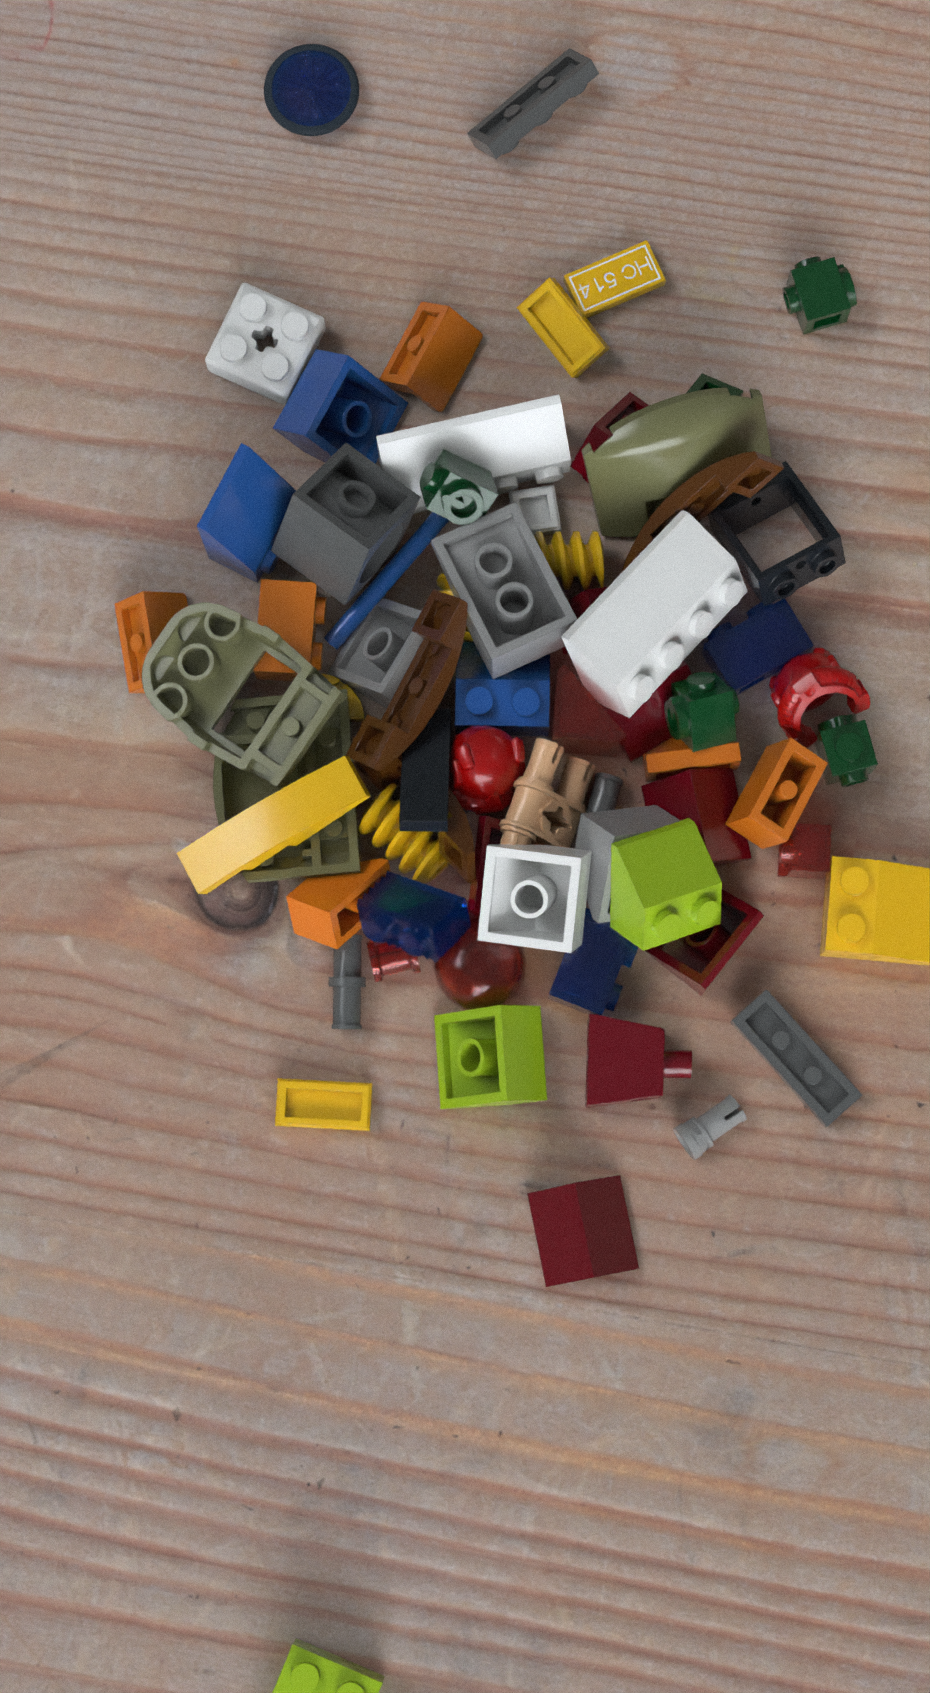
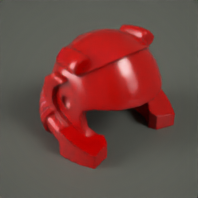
(807, 684)
(485, 768)

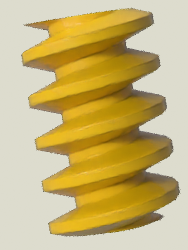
(574, 558)
(416, 847)

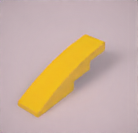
(273, 824)

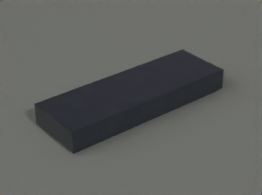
(426, 777)

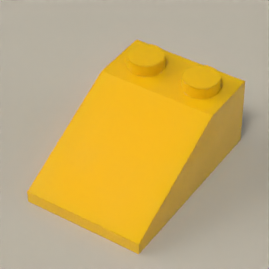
(876, 911)

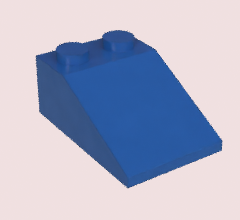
(246, 515)

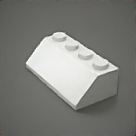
(510, 441)
(654, 615)

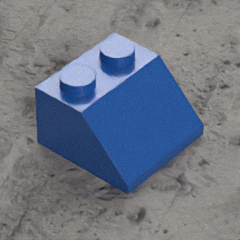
(338, 405)
(510, 702)

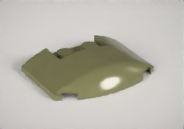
(665, 447)
(327, 852)

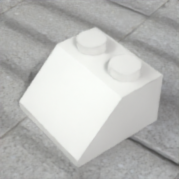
(534, 896)

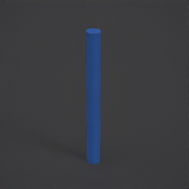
(385, 580)

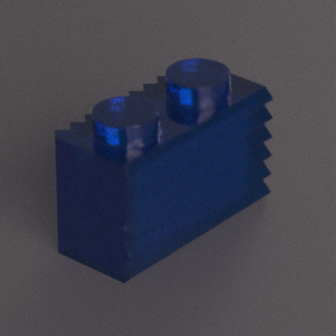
(413, 916)

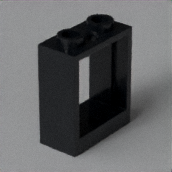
(784, 578)

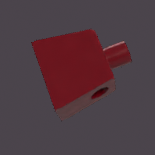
(629, 1062)

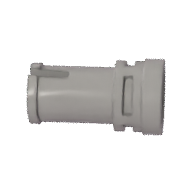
(699, 1133)

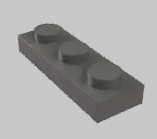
(533, 103)
(796, 1058)

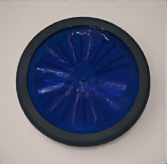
(311, 90)

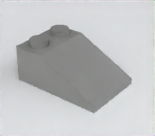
(509, 588)

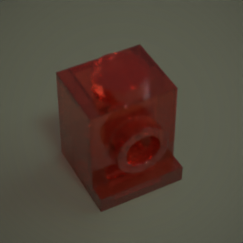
(805, 852)

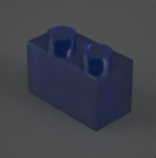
(756, 646)
(589, 973)

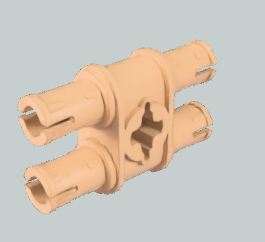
(536, 811)

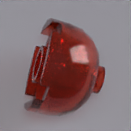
(480, 972)

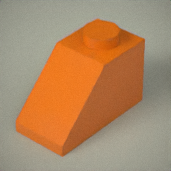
(327, 905)

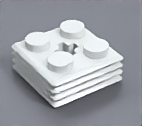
(254, 317)

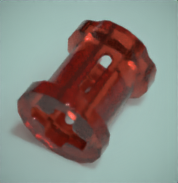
(390, 960)

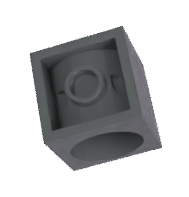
(345, 523)

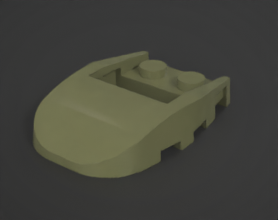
(203, 665)

